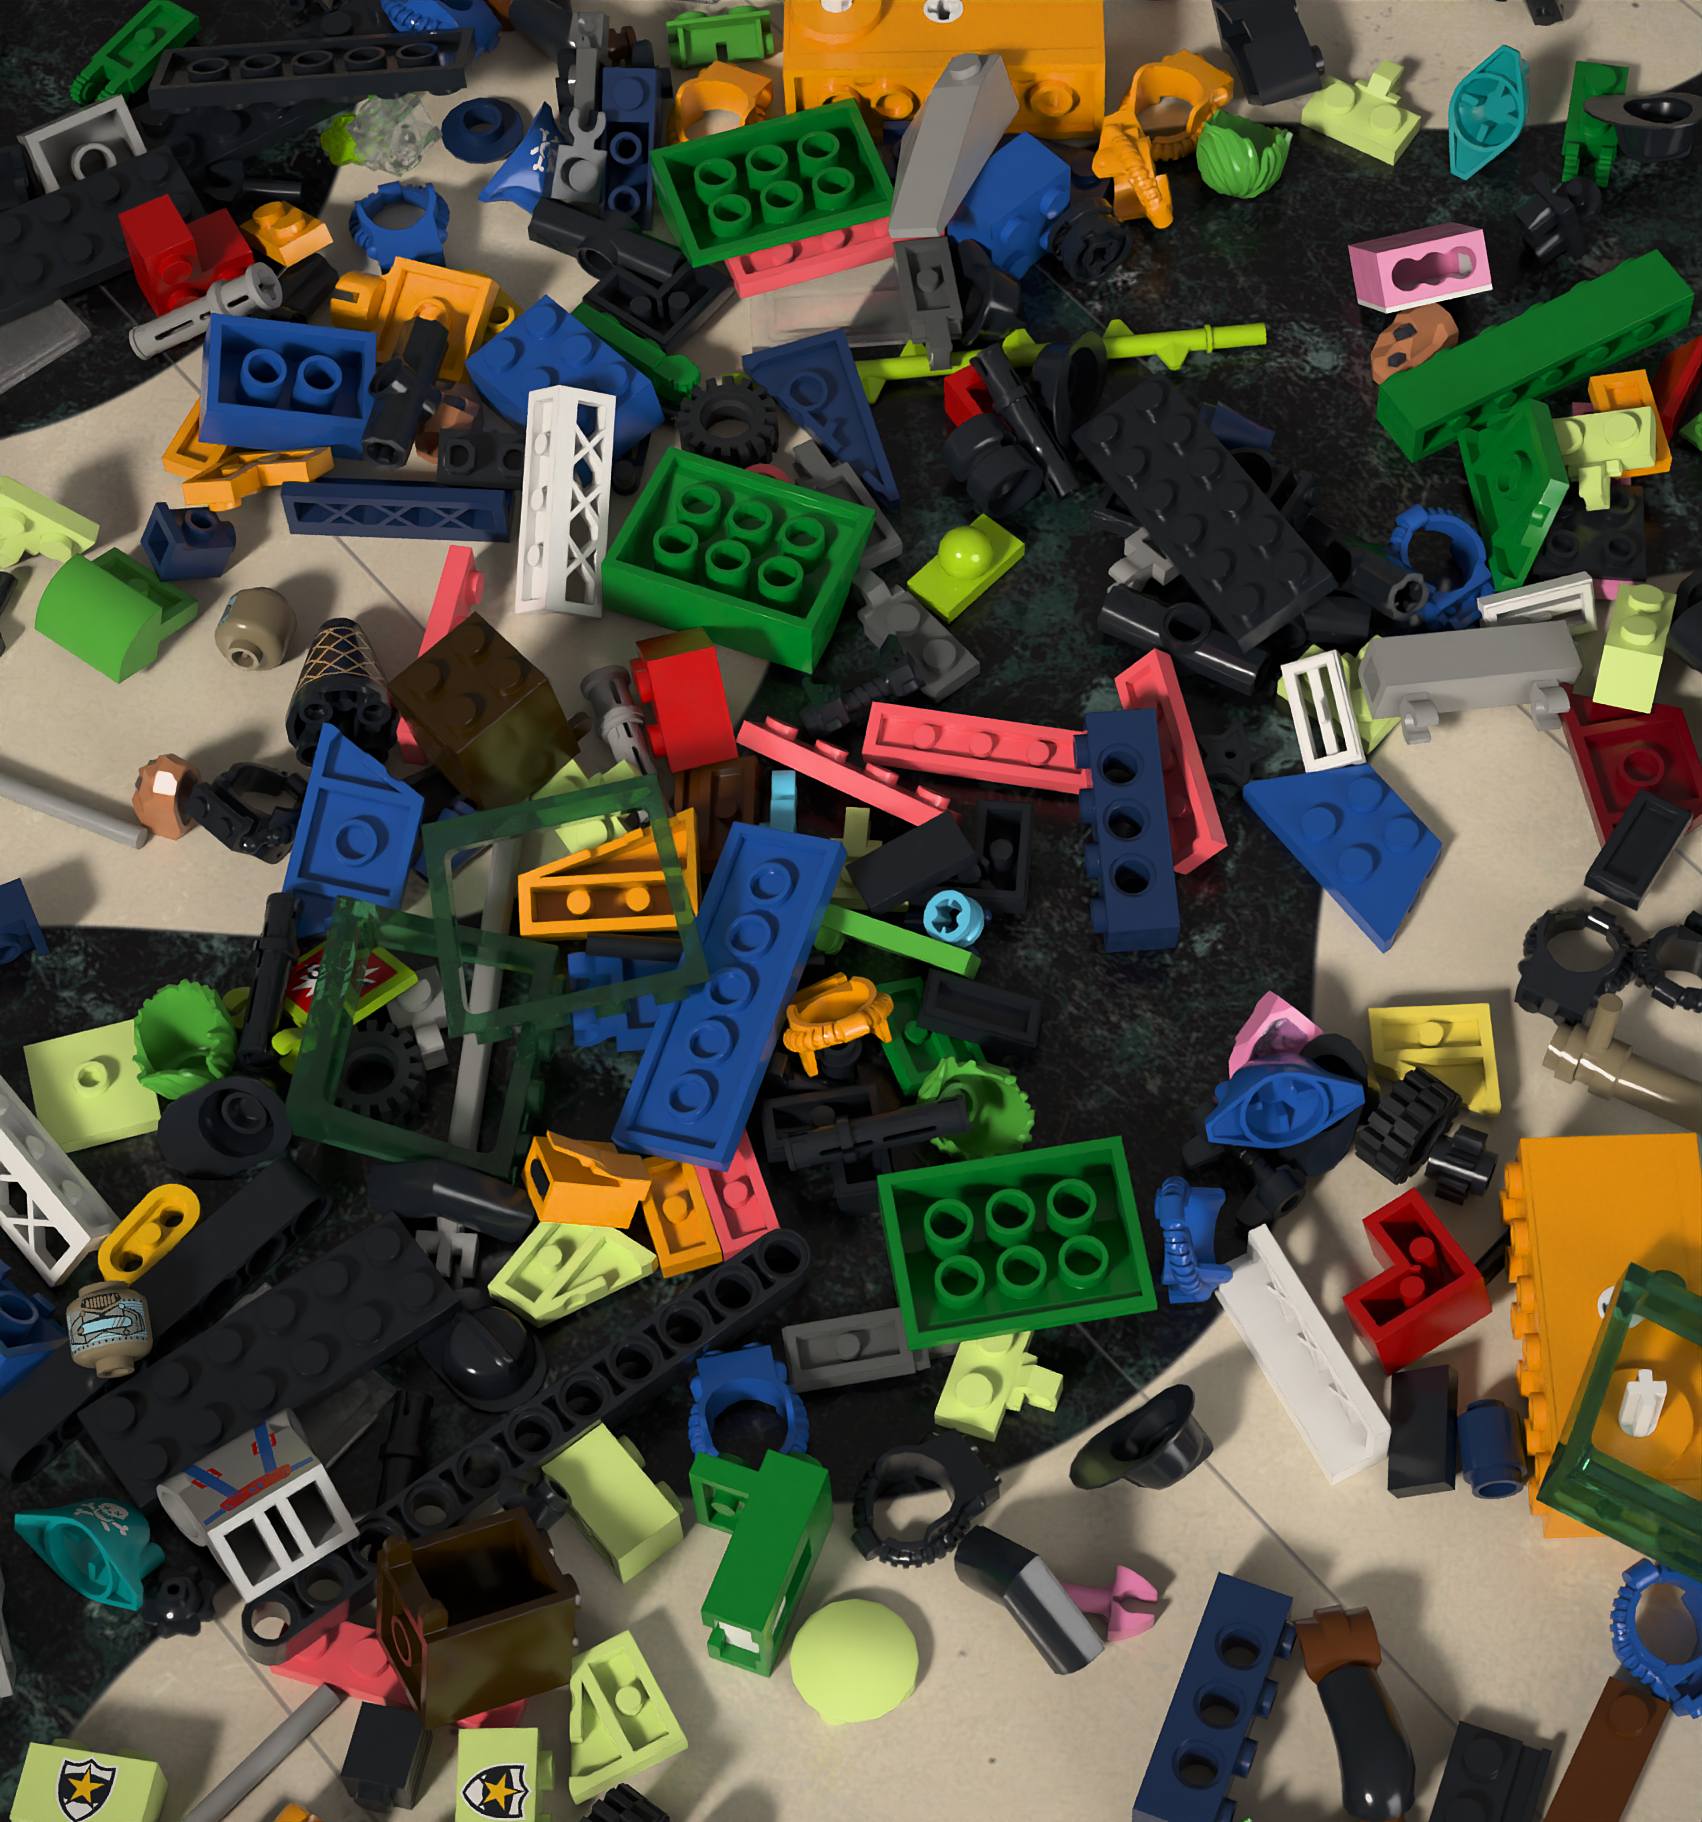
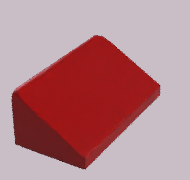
(1677, 383)

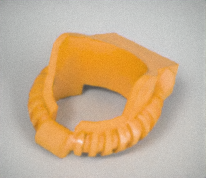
(1186, 78)
(723, 88)
(1127, 158)
(833, 1013)

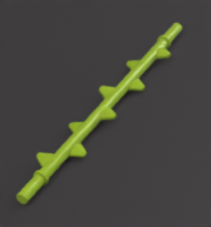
(1022, 351)

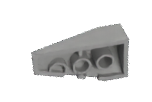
(950, 143)

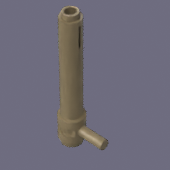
(1617, 1072)

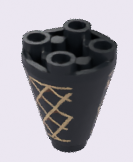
(342, 688)

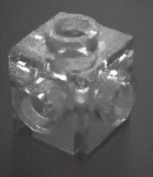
(393, 133)

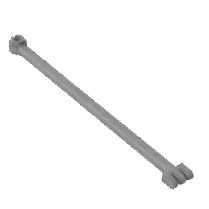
(449, 1237)

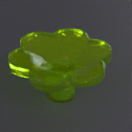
(339, 142)

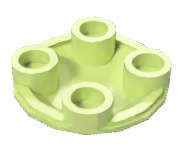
(854, 1661)

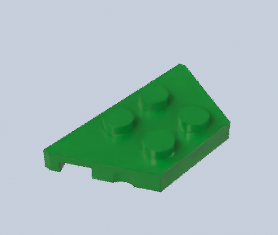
(1514, 486)

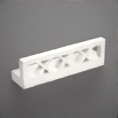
(548, 499)
(52, 1189)
(1303, 1360)

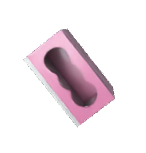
(1420, 267)

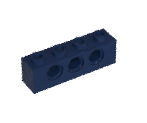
(1128, 743)
(1234, 1617)

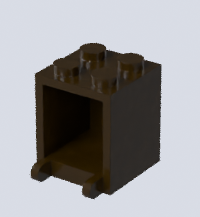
(486, 716)
(475, 1616)

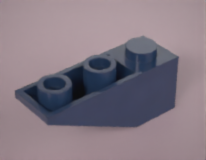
(632, 128)

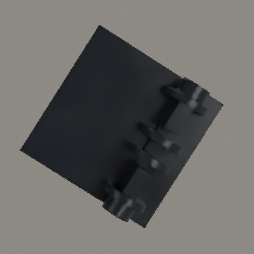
(1601, 542)

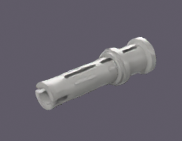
(225, 297)
(620, 721)

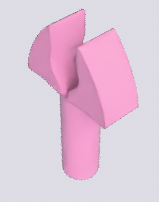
(1107, 1603)

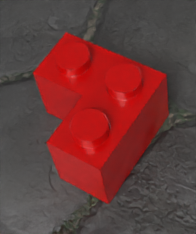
(178, 259)
(688, 699)
(1423, 1293)

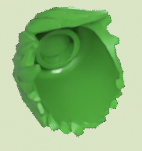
(1241, 155)
(184, 1039)
(994, 1105)

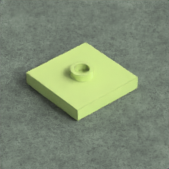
(90, 1087)

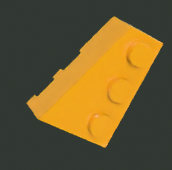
(609, 887)

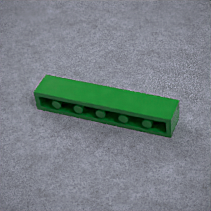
(1534, 354)

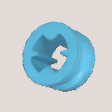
(938, 918)

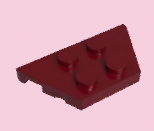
(1631, 750)

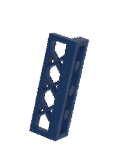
(398, 510)

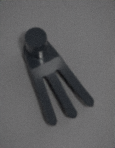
(627, 472)

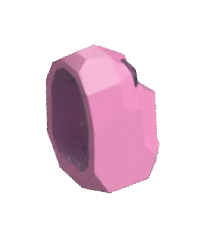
(1272, 1030)

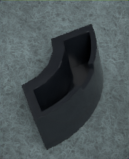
(1269, 49)

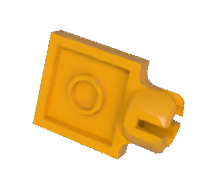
(424, 290)

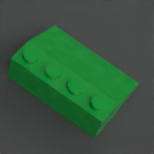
(771, 183)
(739, 557)
(1015, 1243)

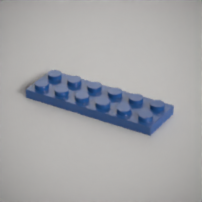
(717, 1045)

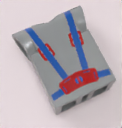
(260, 1505)

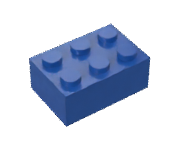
(555, 349)
(285, 385)

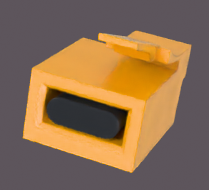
(583, 1182)

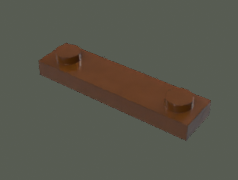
(1609, 1756)

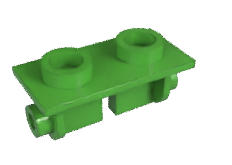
(738, 30)

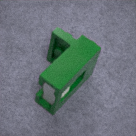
(776, 1539)

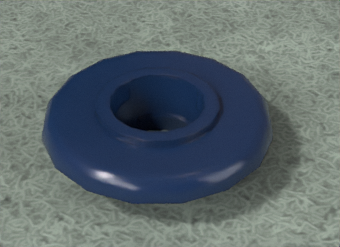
(487, 145)

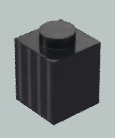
(385, 1758)

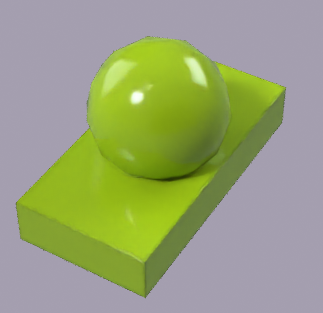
(965, 567)

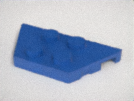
(351, 833)
(1353, 841)

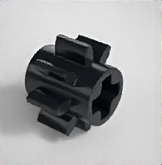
(1461, 1165)

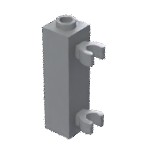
(1469, 671)

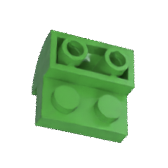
(112, 612)

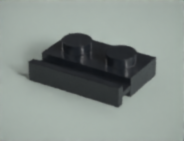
(1489, 1778)

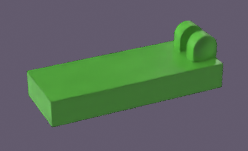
(844, 923)

